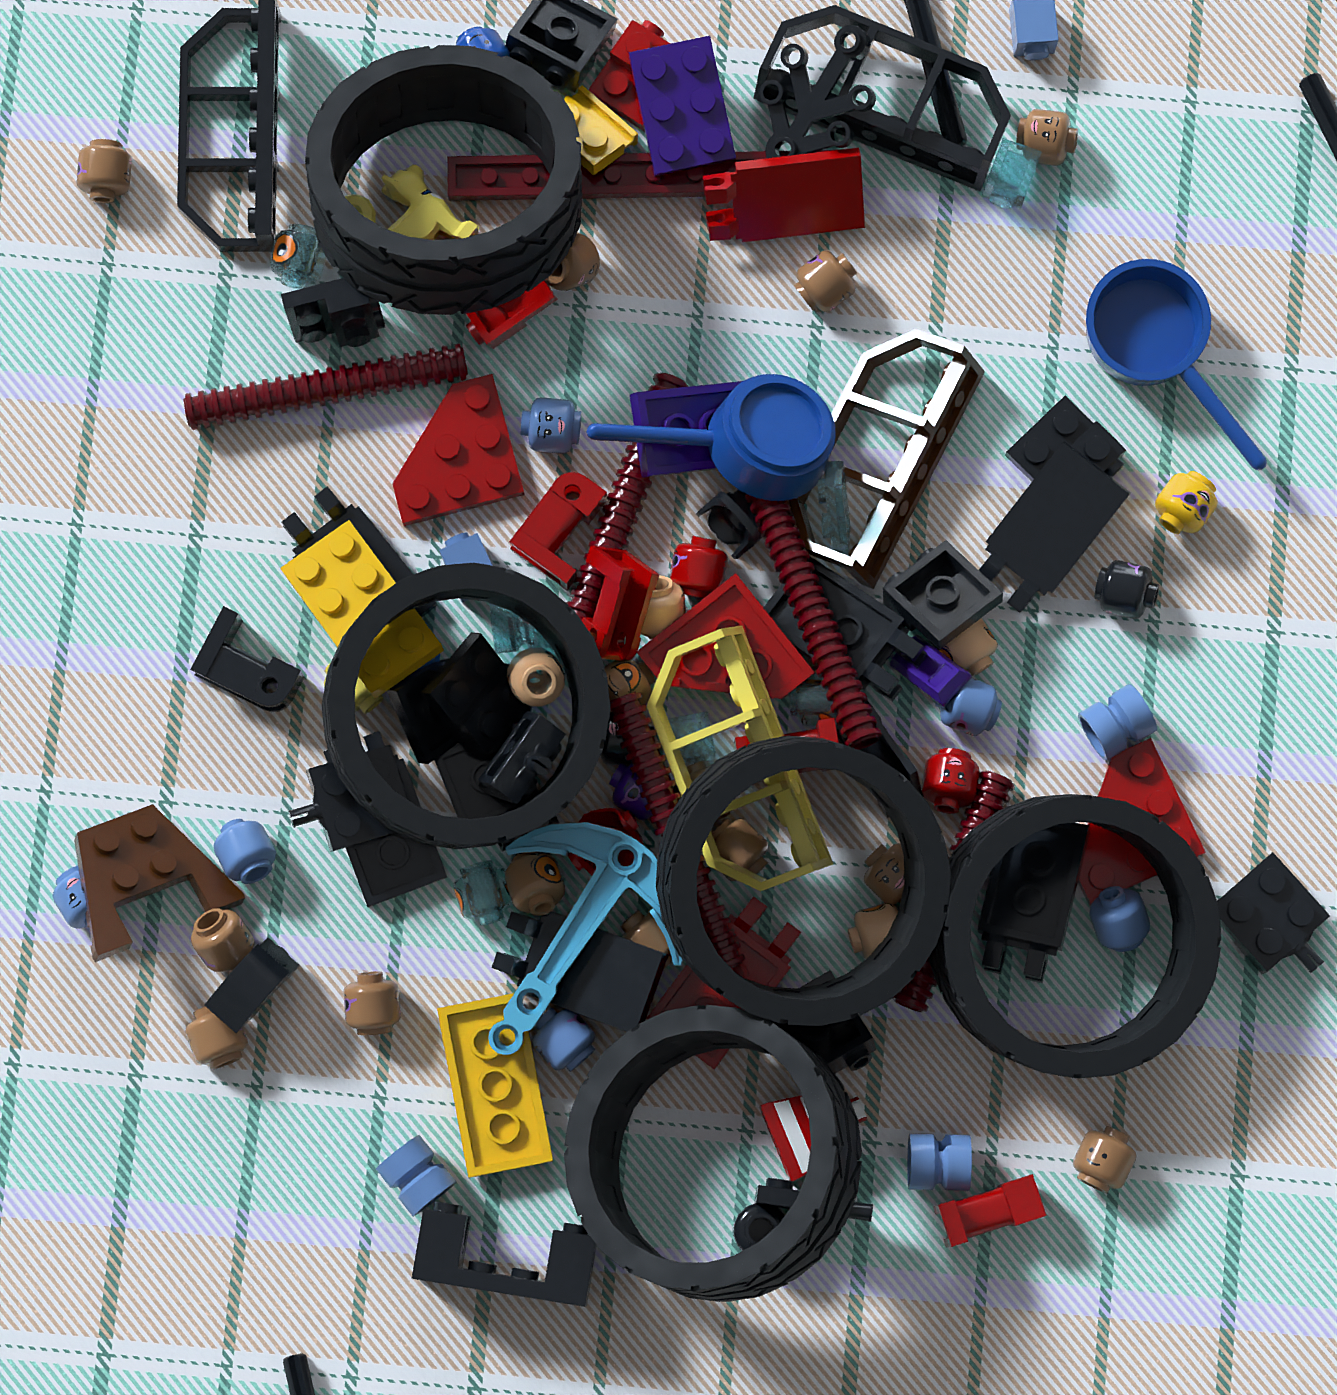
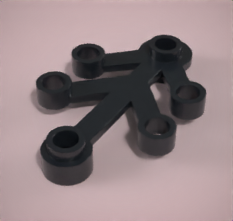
(813, 103)

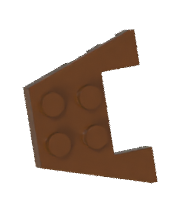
(135, 859)

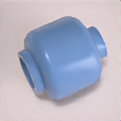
(244, 851)
(1119, 919)

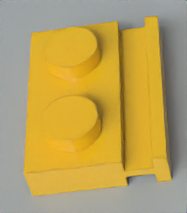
(600, 131)

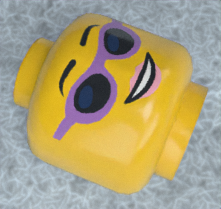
(1186, 502)

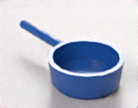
(1150, 326)
(763, 438)

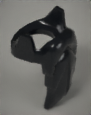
(732, 521)

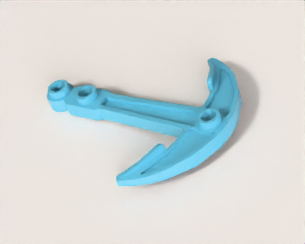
(598, 898)

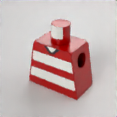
(790, 1131)

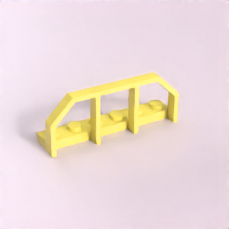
(762, 724)

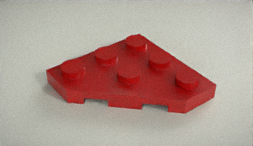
(460, 457)
(727, 607)
(1143, 781)

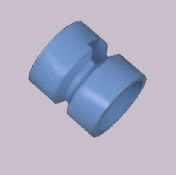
(1122, 719)
(939, 1162)
(416, 1175)

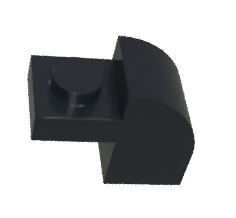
(251, 984)

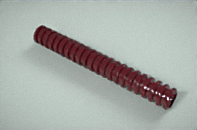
(325, 386)
(618, 516)
(816, 622)
(661, 800)

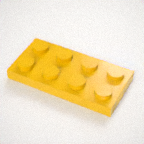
(337, 583)
(493, 1092)

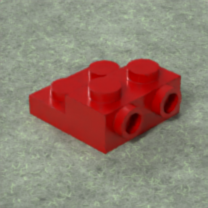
(615, 82)
(505, 320)

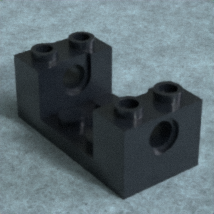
(443, 1249)

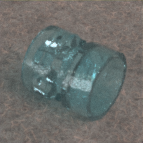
(512, 631)

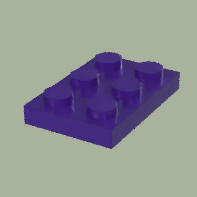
(682, 106)
(677, 408)

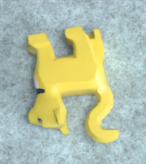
(427, 212)

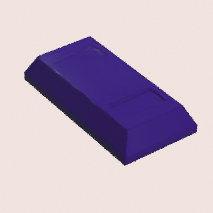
(936, 675)

